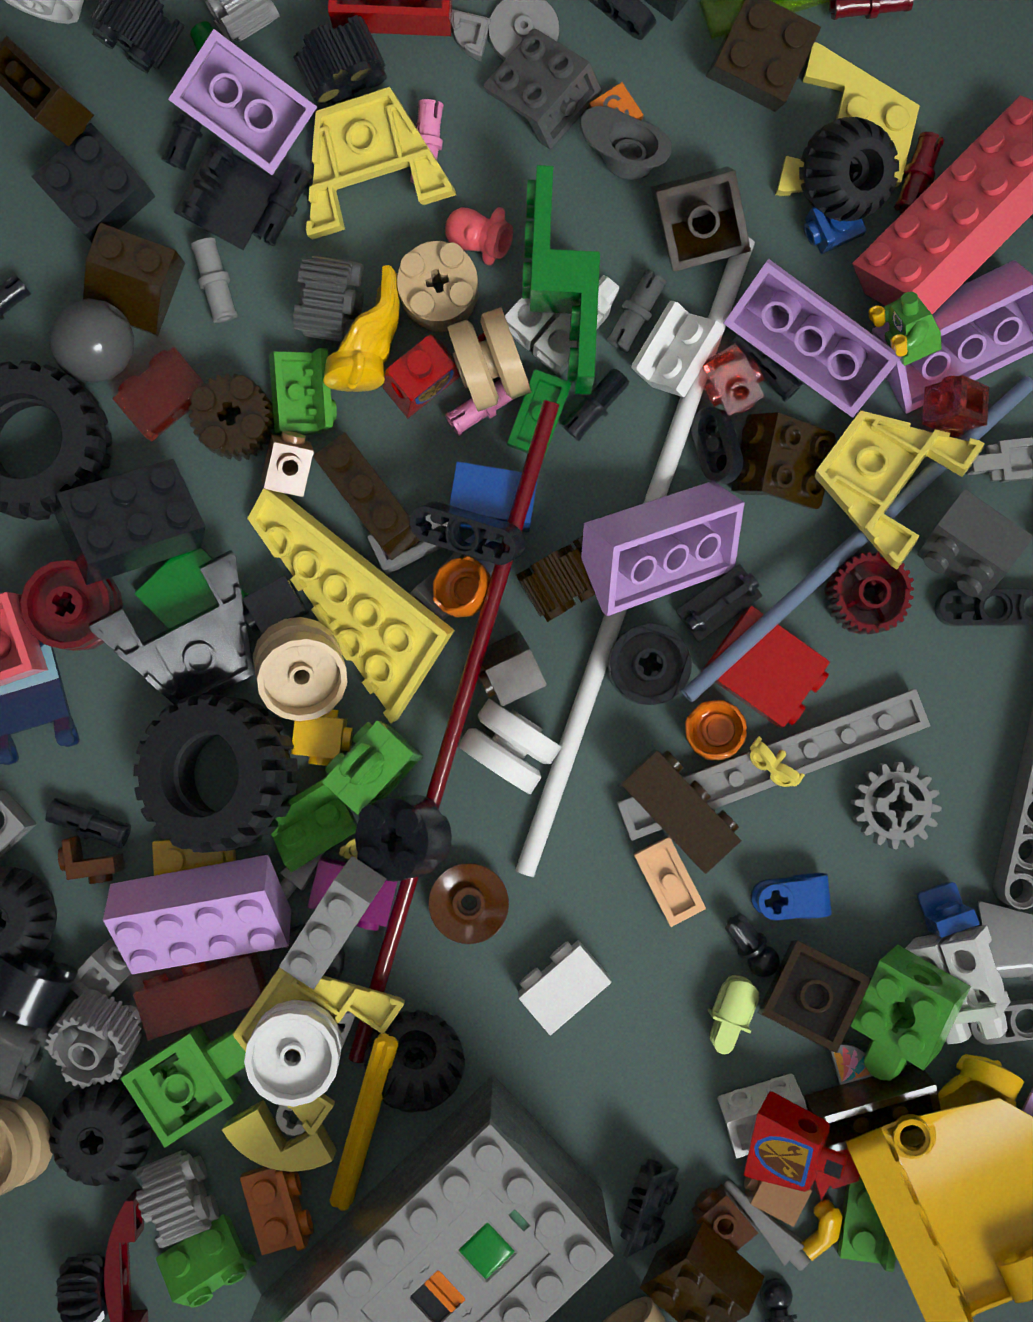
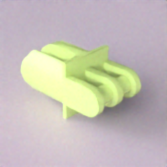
(732, 1012)

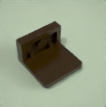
(783, 459)

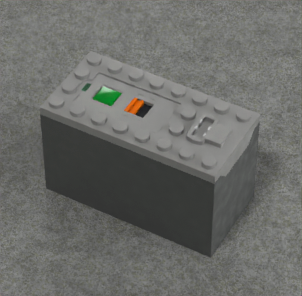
(463, 1230)

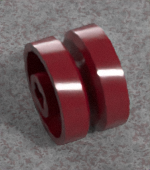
(48, 601)

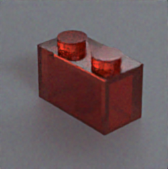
(159, 393)

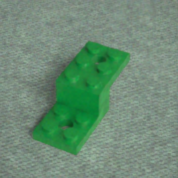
(561, 281)

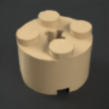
(437, 263)

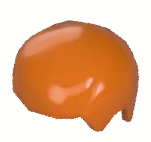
(461, 587)
(715, 729)

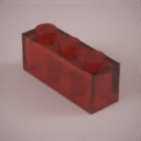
(199, 994)

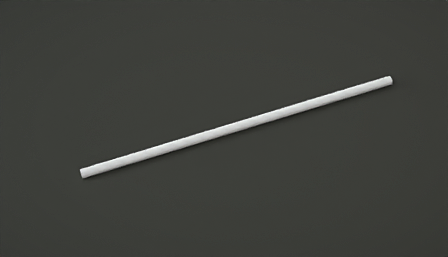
(611, 624)

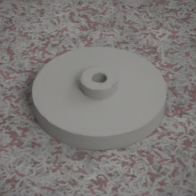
(515, 19)

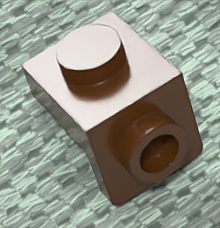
(96, 869)

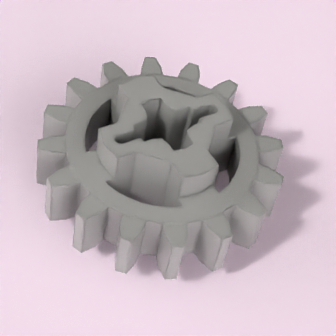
(896, 789)

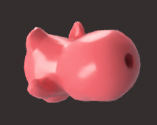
(478, 233)

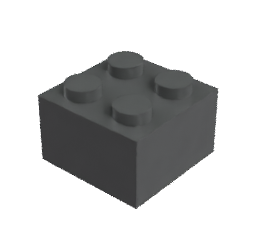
(974, 546)

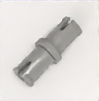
(214, 280)

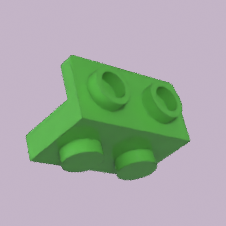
(299, 394)
(204, 1263)

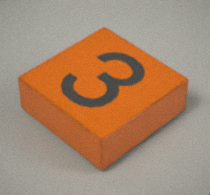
(619, 99)

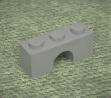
(332, 922)

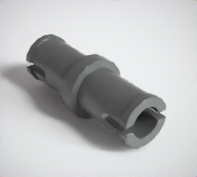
(636, 311)

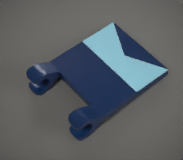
(34, 703)

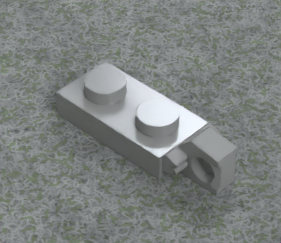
(1006, 461)

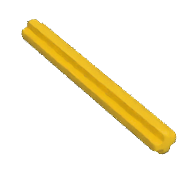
(363, 1121)

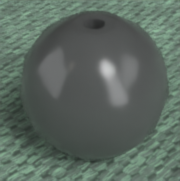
(91, 340)

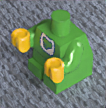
(911, 327)

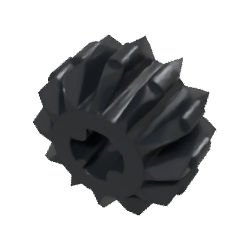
(82, 1289)

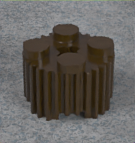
(214, 403)
(557, 581)

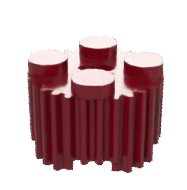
(889, 601)

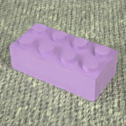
(198, 914)

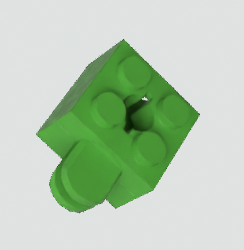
(372, 766)
(907, 1012)
(186, 1082)

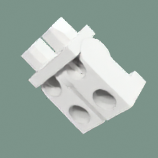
(554, 344)
(971, 961)

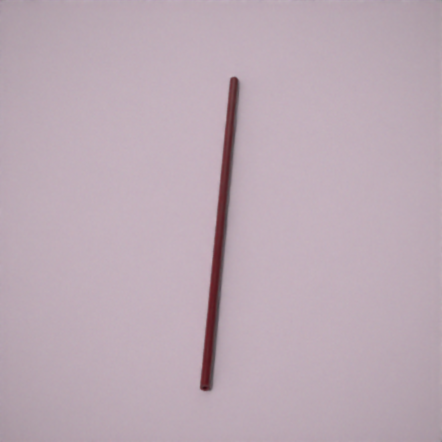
(461, 706)

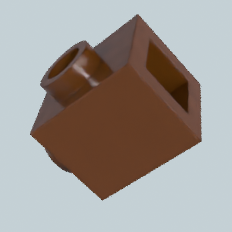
(724, 1216)

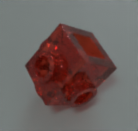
(732, 381)
(956, 405)

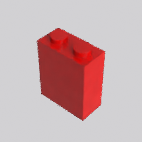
(773, 673)

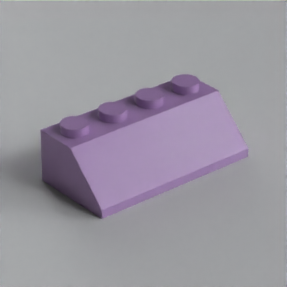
(980, 329)
(811, 338)
(662, 546)

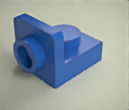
(830, 233)
(945, 910)

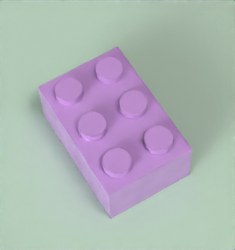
(242, 102)

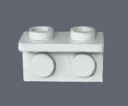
(676, 349)
(743, 1104)

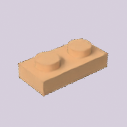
(669, 881)

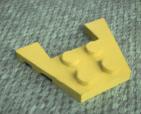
(861, 97)
(364, 142)
(874, 465)
(336, 997)

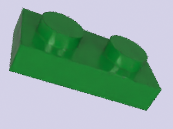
(542, 387)

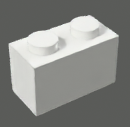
(563, 986)

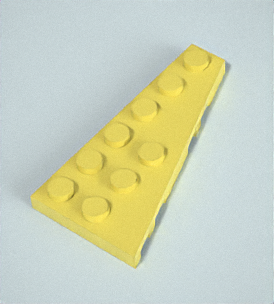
(370, 615)

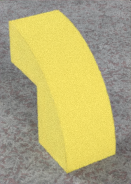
(261, 1140)

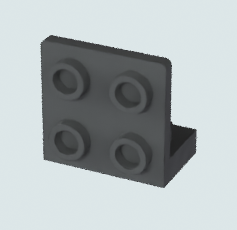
(545, 85)

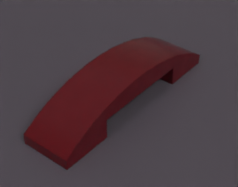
(117, 1263)

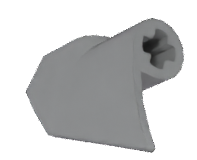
(1011, 939)

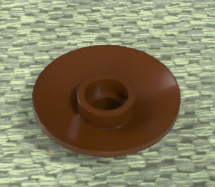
(465, 924)

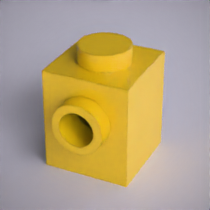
(322, 738)

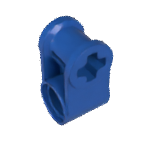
(799, 895)

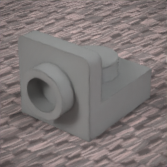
(102, 971)

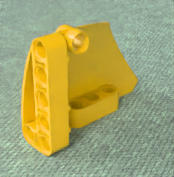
(956, 1205)

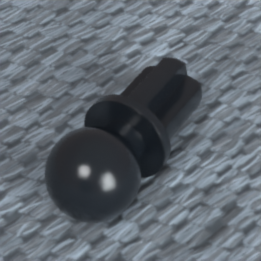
(752, 946)
(777, 1297)

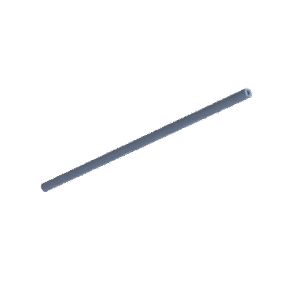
(842, 553)

